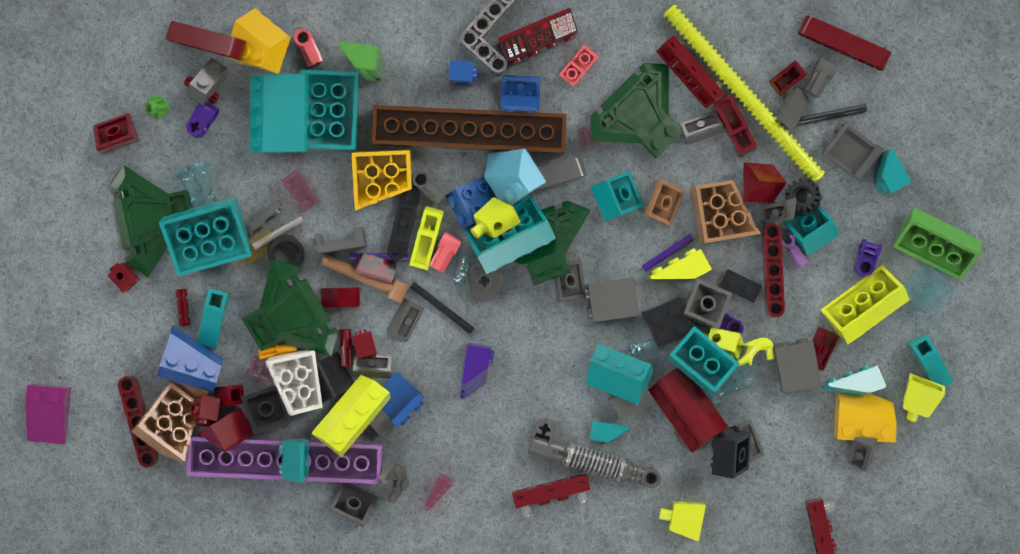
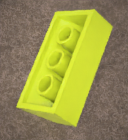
(865, 304)
(351, 415)

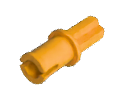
(276, 350)

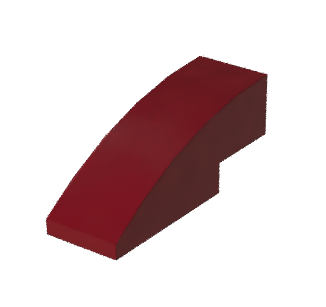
(735, 126)

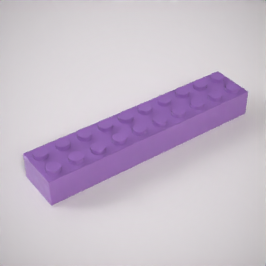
(261, 460)

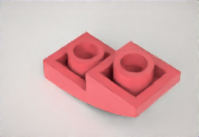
(579, 65)

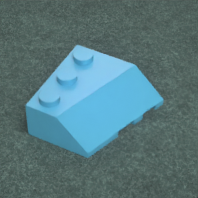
(512, 175)

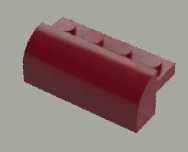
(687, 409)

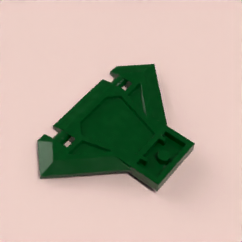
(638, 112)
(140, 217)
(549, 260)
(290, 313)

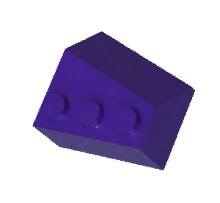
(475, 368)

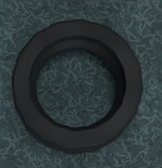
(290, 239)

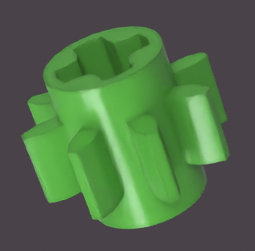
(156, 106)

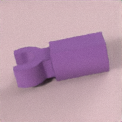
(795, 252)

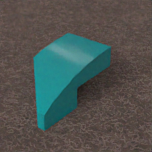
(606, 431)

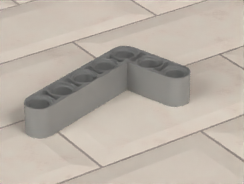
(479, 34)

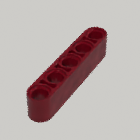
(206, 40)
(845, 42)
(777, 279)
(131, 413)

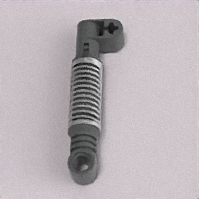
(588, 460)

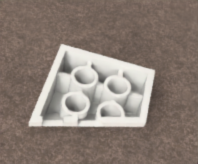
(296, 380)

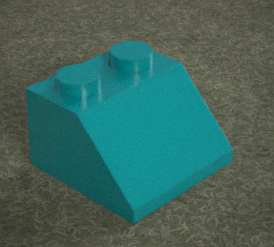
(890, 173)
(617, 196)
(812, 230)
(295, 460)

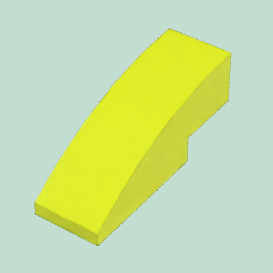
(426, 238)

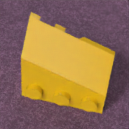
(265, 41)
(380, 175)
(864, 418)

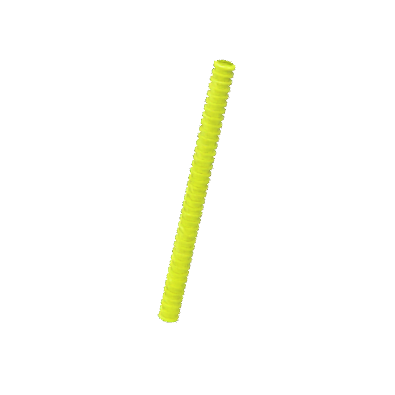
(743, 93)

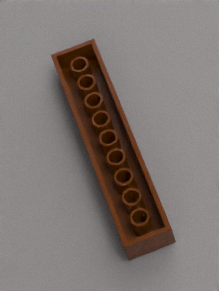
(468, 129)

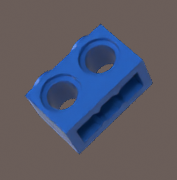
(462, 73)

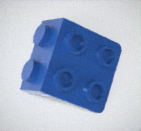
(520, 93)
(468, 200)
(403, 399)

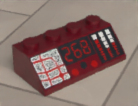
(537, 36)

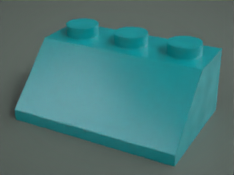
(703, 361)
(618, 374)

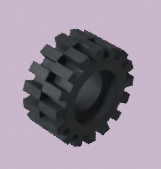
(806, 185)

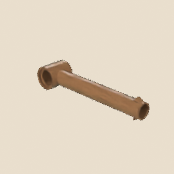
(394, 290)

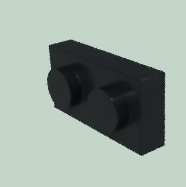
(740, 285)

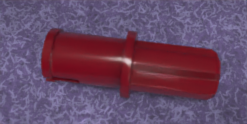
(346, 347)

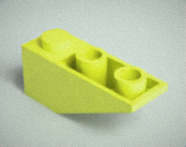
(689, 267)

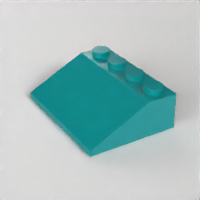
(332, 110)
(278, 113)
(206, 236)
(517, 241)

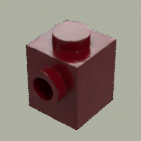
(123, 276)
(364, 345)
(229, 394)
(205, 410)

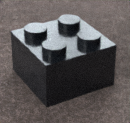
(667, 322)
(265, 410)
(730, 453)

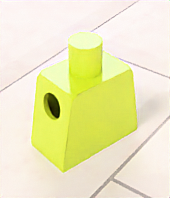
(494, 219)
(728, 341)
(921, 397)
(684, 518)

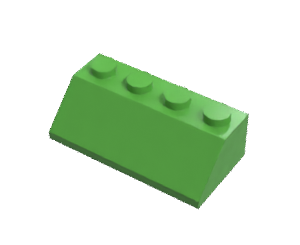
(365, 58)
(938, 244)

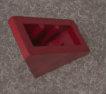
(788, 78)
(340, 297)

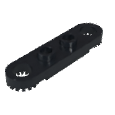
(403, 224)

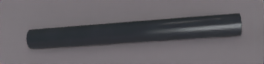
(832, 114)
(441, 307)

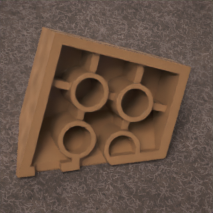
(721, 212)
(168, 423)

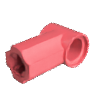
(308, 49)
(446, 250)

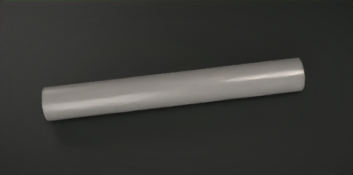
(278, 232)

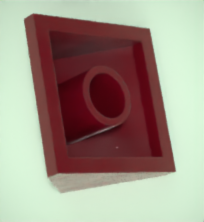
(115, 133)
(761, 182)
(228, 431)

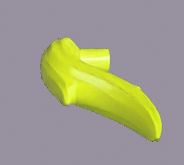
(755, 346)

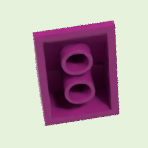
(47, 413)

